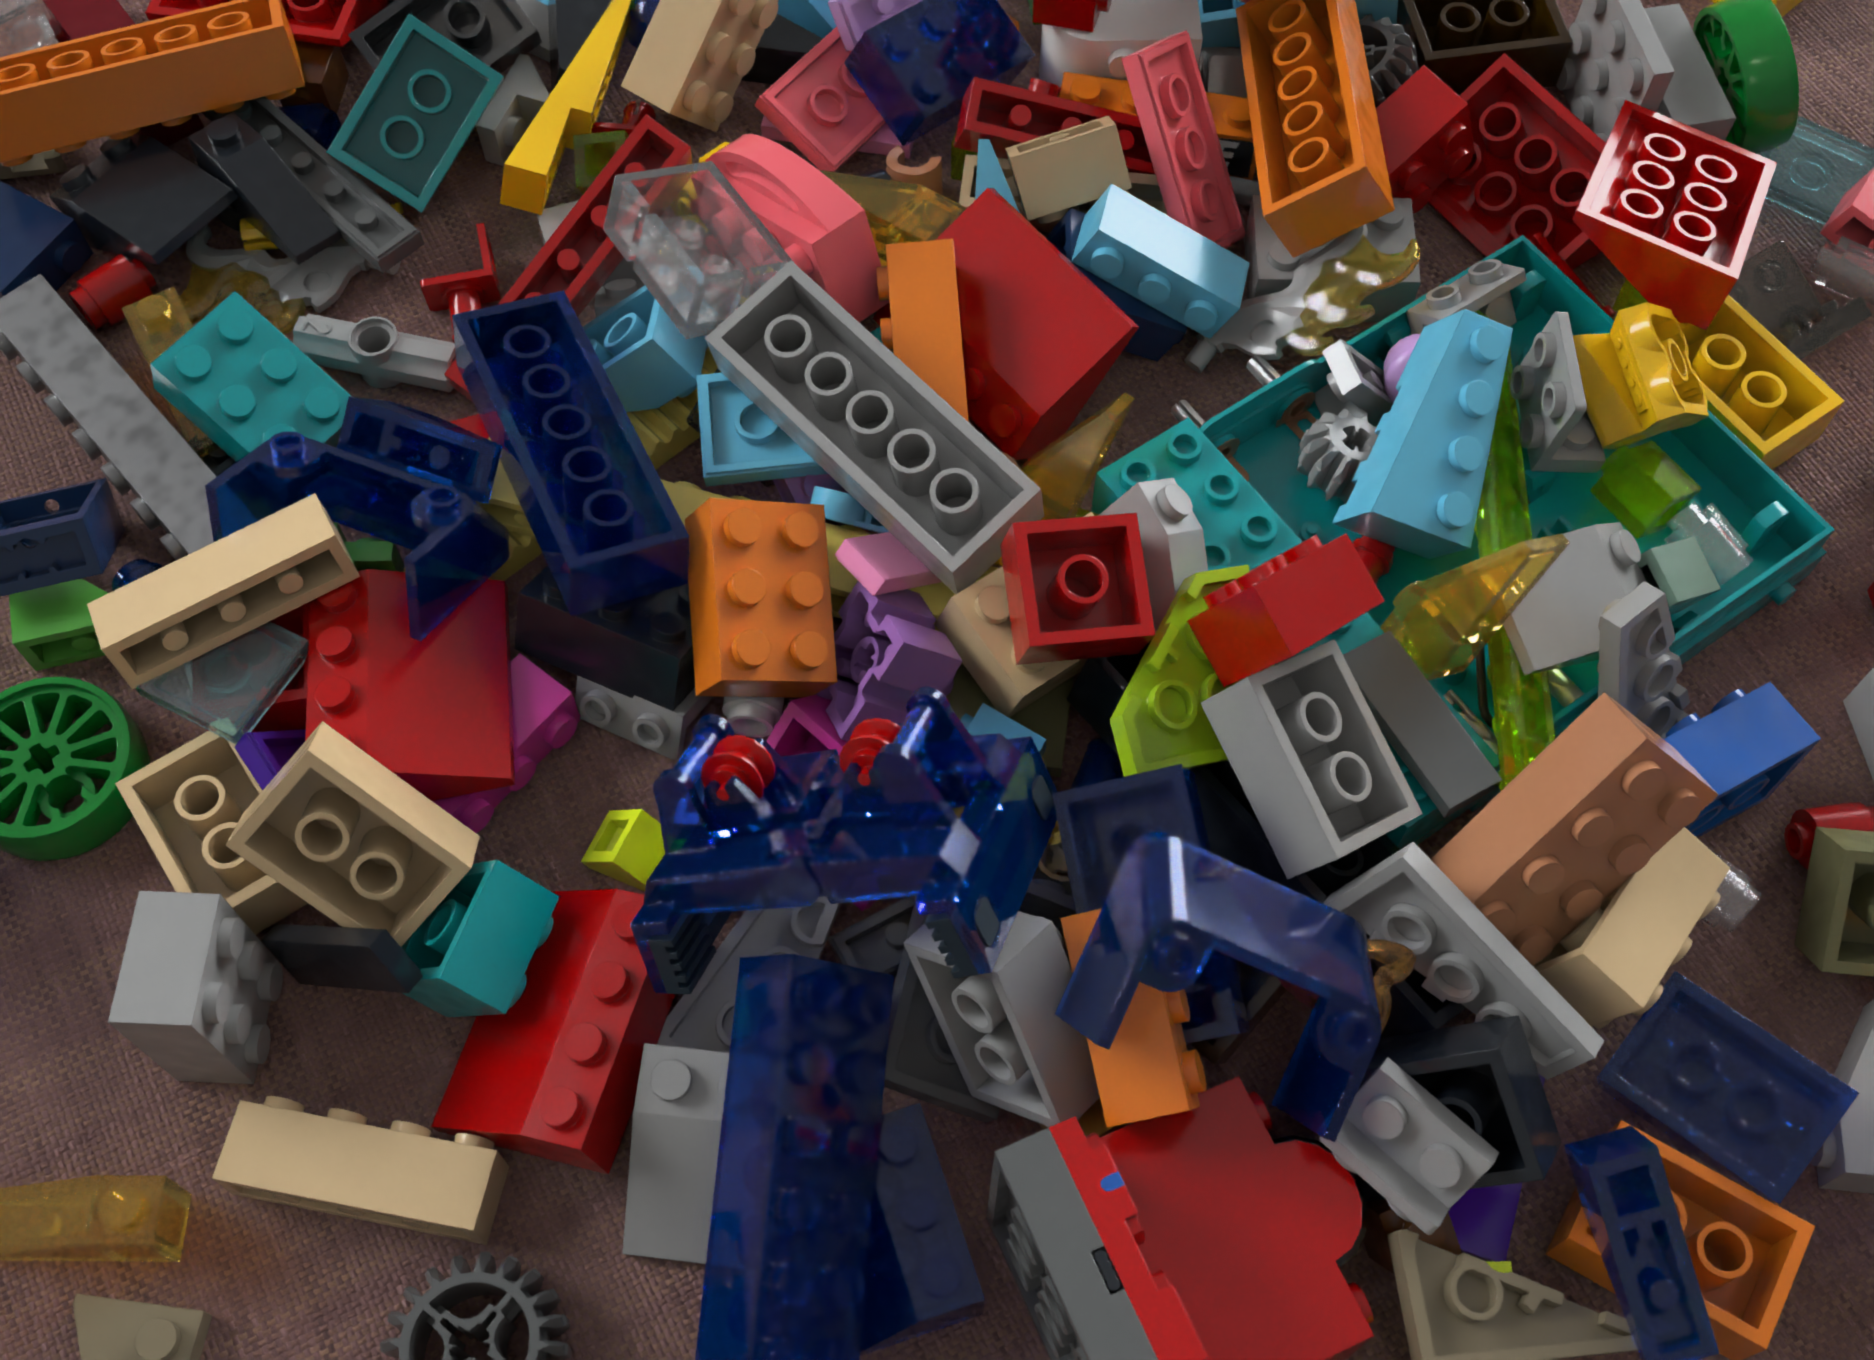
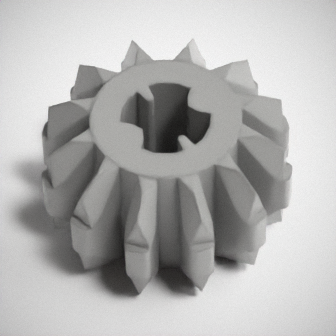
(1333, 452)

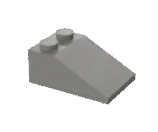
(1562, 612)
(674, 1152)

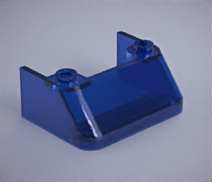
(450, 533)
(1182, 903)

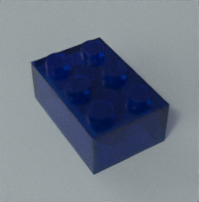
(928, 55)
(1726, 1089)

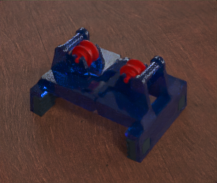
(849, 832)

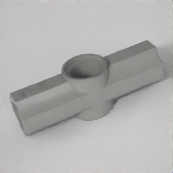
(375, 351)

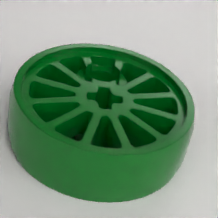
(1755, 69)
(69, 749)

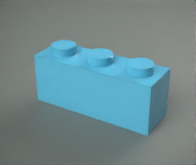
(1160, 261)

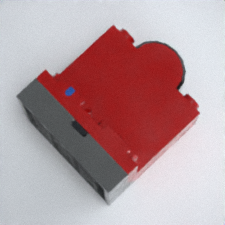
(1183, 1238)

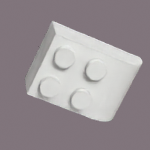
(1117, 34)

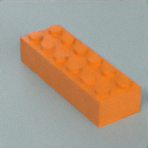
(145, 77)
(1312, 120)

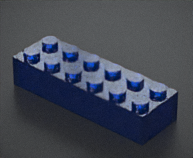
(571, 453)
(796, 1162)

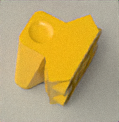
(1639, 377)

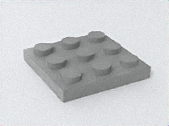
(1613, 61)

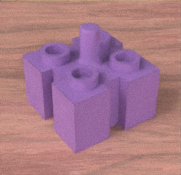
(883, 656)

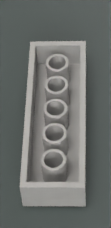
(874, 426)

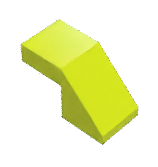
(626, 847)

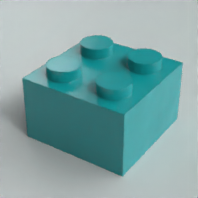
(480, 942)

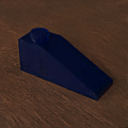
(420, 445)
(1642, 1244)

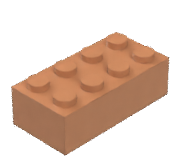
(1573, 827)

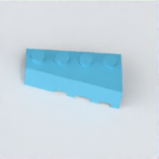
(1435, 441)

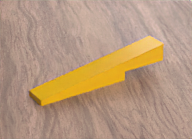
(566, 112)

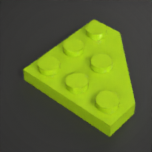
(1161, 708)

